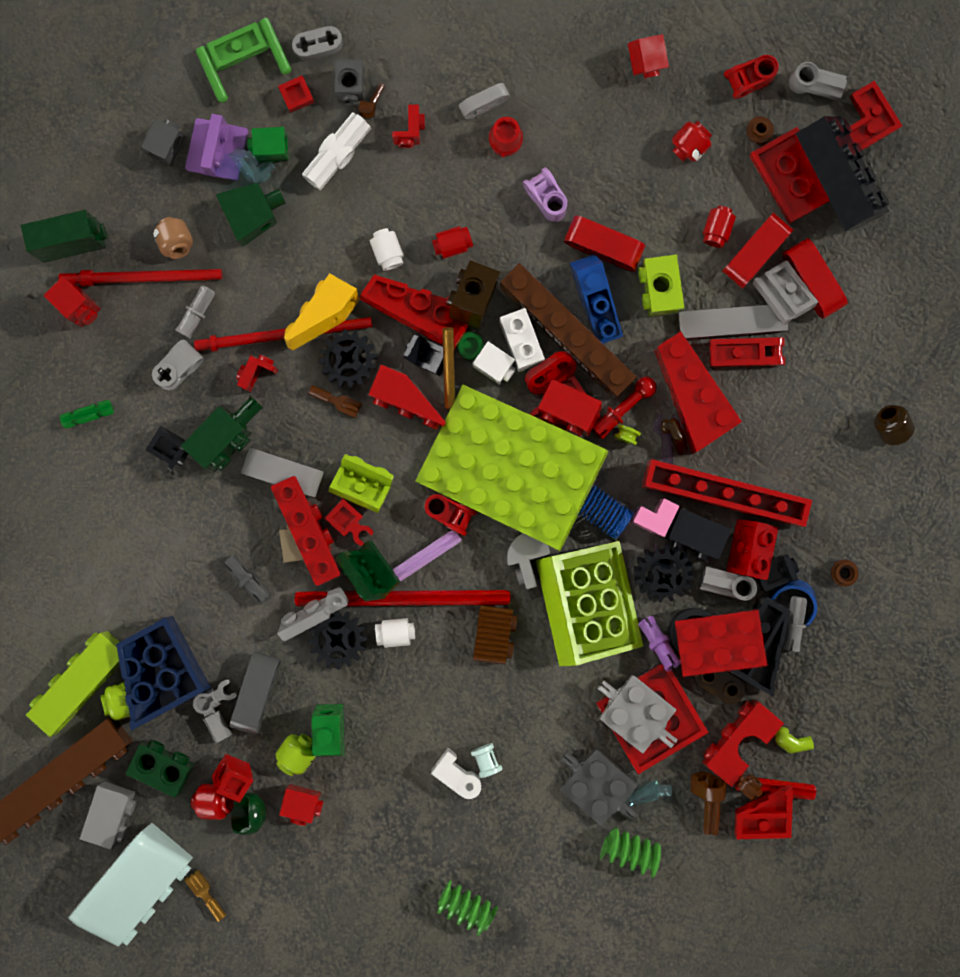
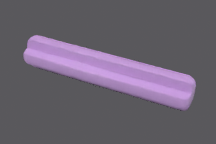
(427, 555)

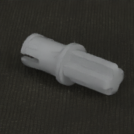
(195, 311)
(795, 623)

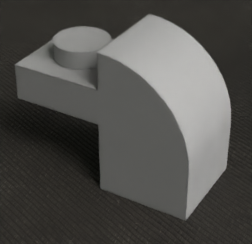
(521, 552)

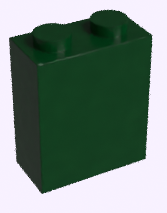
(64, 236)

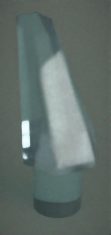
(650, 793)

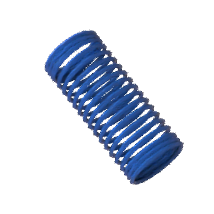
(621, 520)

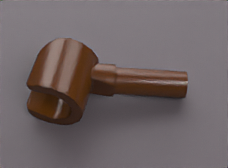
(366, 108)

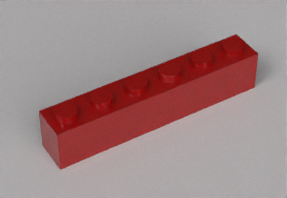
(726, 493)

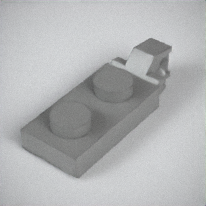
(312, 614)

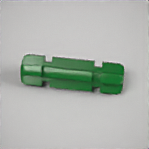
(86, 414)

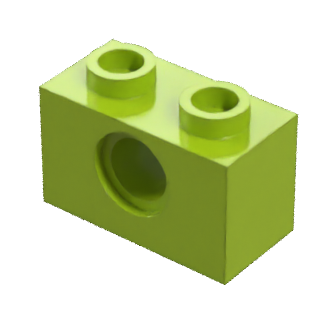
(666, 270)

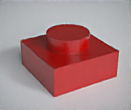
(296, 94)

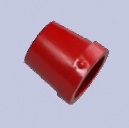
(505, 137)

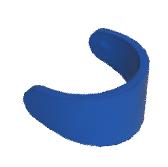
(800, 585)

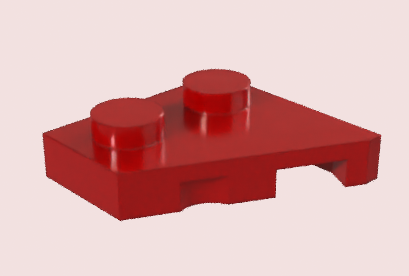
(767, 816)

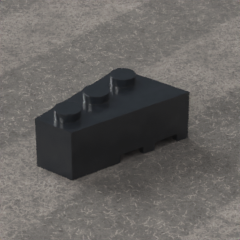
(774, 625)

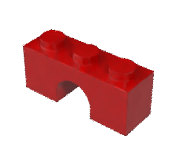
(724, 756)

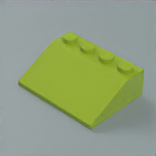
(589, 604)

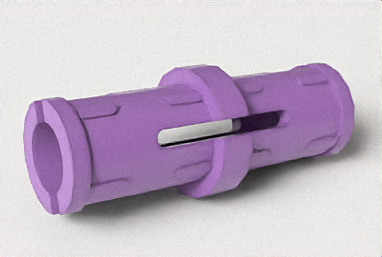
(659, 643)

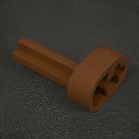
(712, 791)

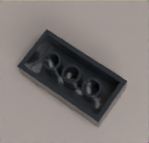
(843, 172)

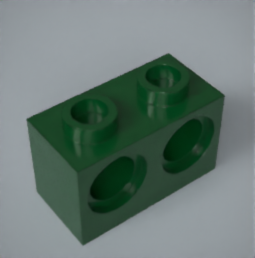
(158, 775)

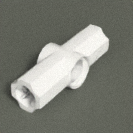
(336, 151)

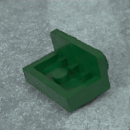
(368, 572)

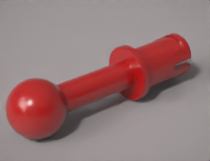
(644, 388)

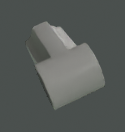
(820, 82)
(725, 583)

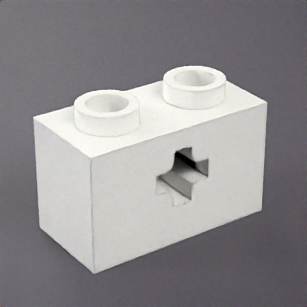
(521, 340)

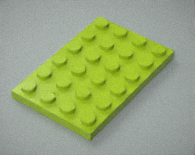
(512, 467)

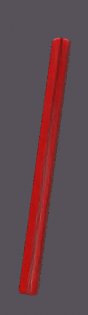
(408, 598)

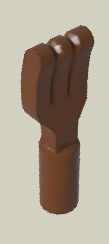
(343, 403)

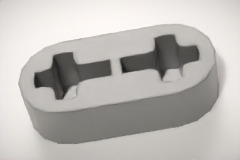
(314, 39)
(484, 101)

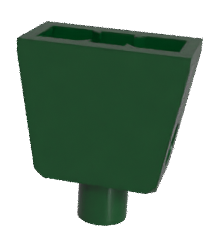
(250, 210)

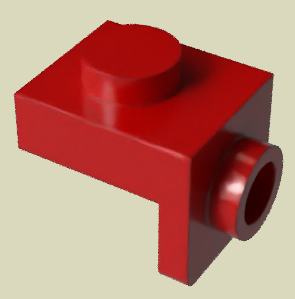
(416, 122)
(248, 374)

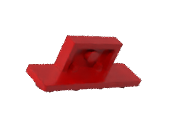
(306, 530)

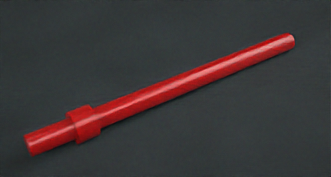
(88, 277)

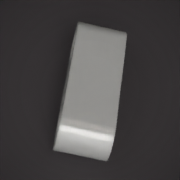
(276, 469)

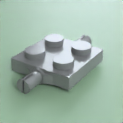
(637, 714)

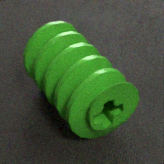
(632, 850)
(465, 908)

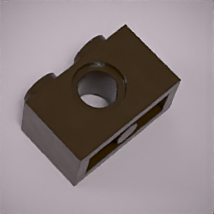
(472, 308)

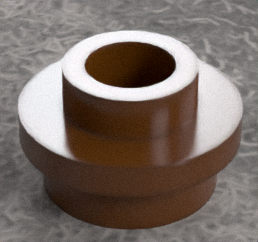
(754, 135)
(852, 573)
(750, 786)

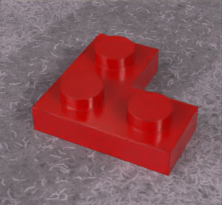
(876, 114)

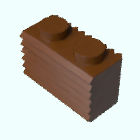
(493, 634)

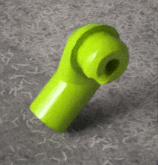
(790, 743)

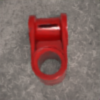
(746, 77)
(451, 514)

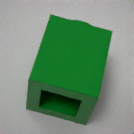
(269, 144)

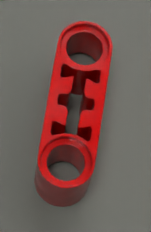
(604, 243)
(757, 250)
(817, 277)

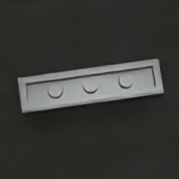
(729, 322)

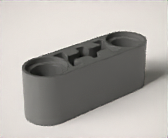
(255, 693)

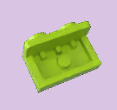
(361, 483)

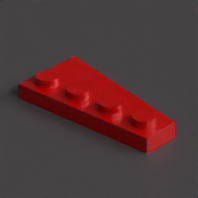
(413, 308)

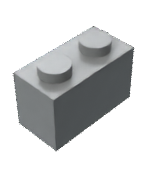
(108, 815)

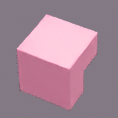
(657, 521)

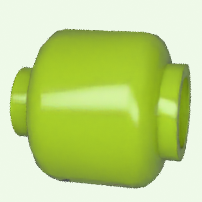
(115, 702)
(295, 754)

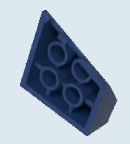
(158, 671)

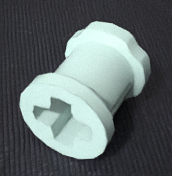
(486, 760)

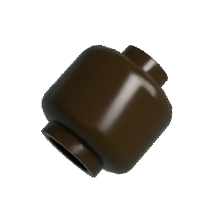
(894, 425)

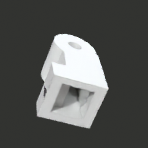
(459, 780)

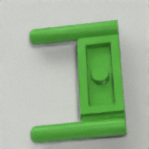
(239, 47)

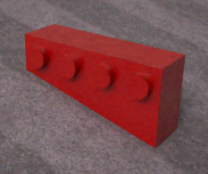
(697, 398)

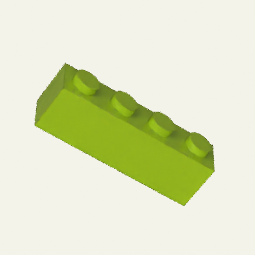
(76, 685)

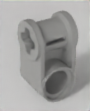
(178, 363)

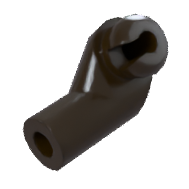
(678, 437)

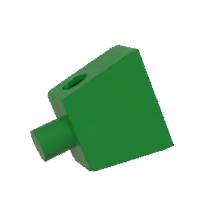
(328, 730)

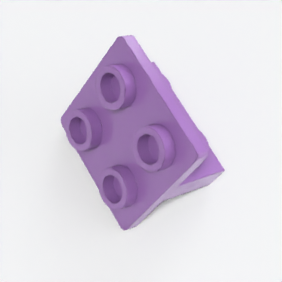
(211, 146)

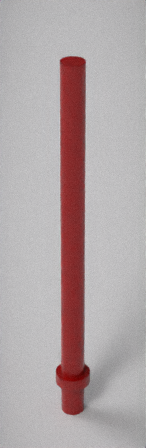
(271, 335)

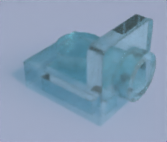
(247, 165)

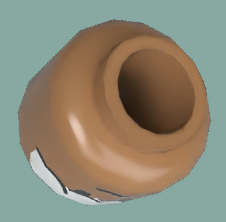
(173, 237)

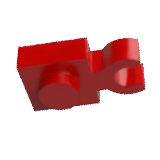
(346, 519)

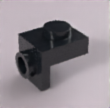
(425, 355)
(167, 447)
(782, 571)

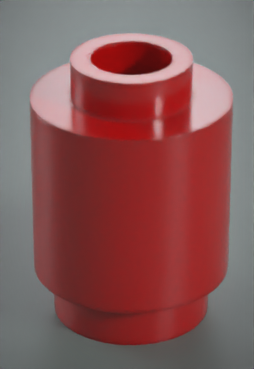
(718, 226)
(452, 242)

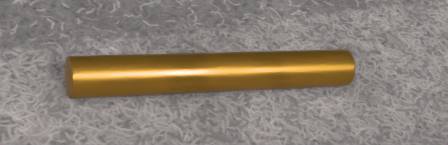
(448, 367)

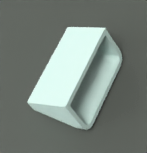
(132, 887)

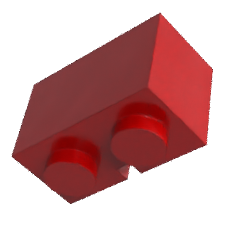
(72, 302)
(569, 407)

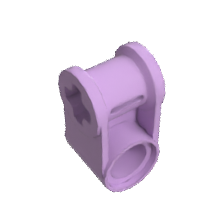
(543, 191)

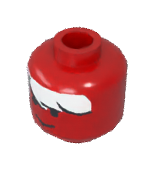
(691, 141)

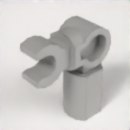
(206, 703)

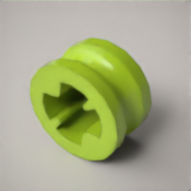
(627, 435)

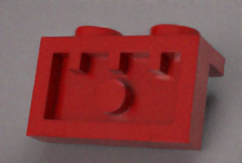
(752, 549)

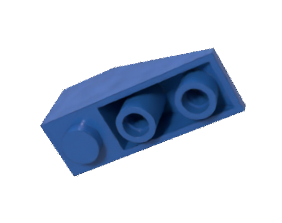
(596, 298)

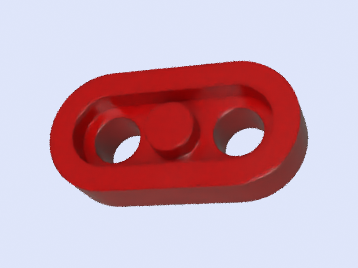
(557, 367)

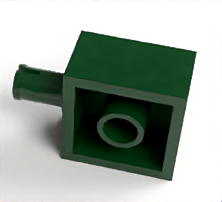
(221, 436)

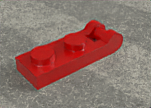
(746, 352)

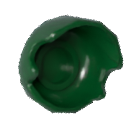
(248, 815)

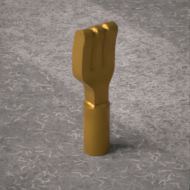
(200, 887)

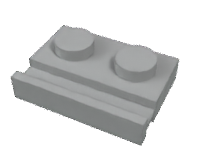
(785, 292)

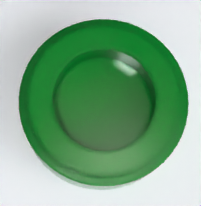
(470, 346)

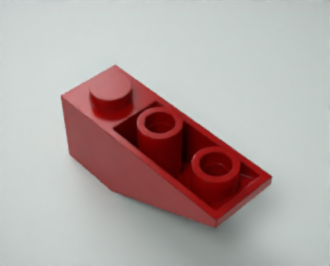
(399, 392)

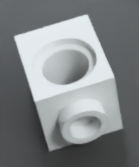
(494, 363)

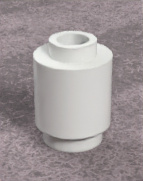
(387, 249)
(394, 633)

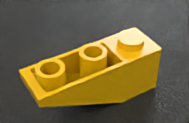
(325, 310)

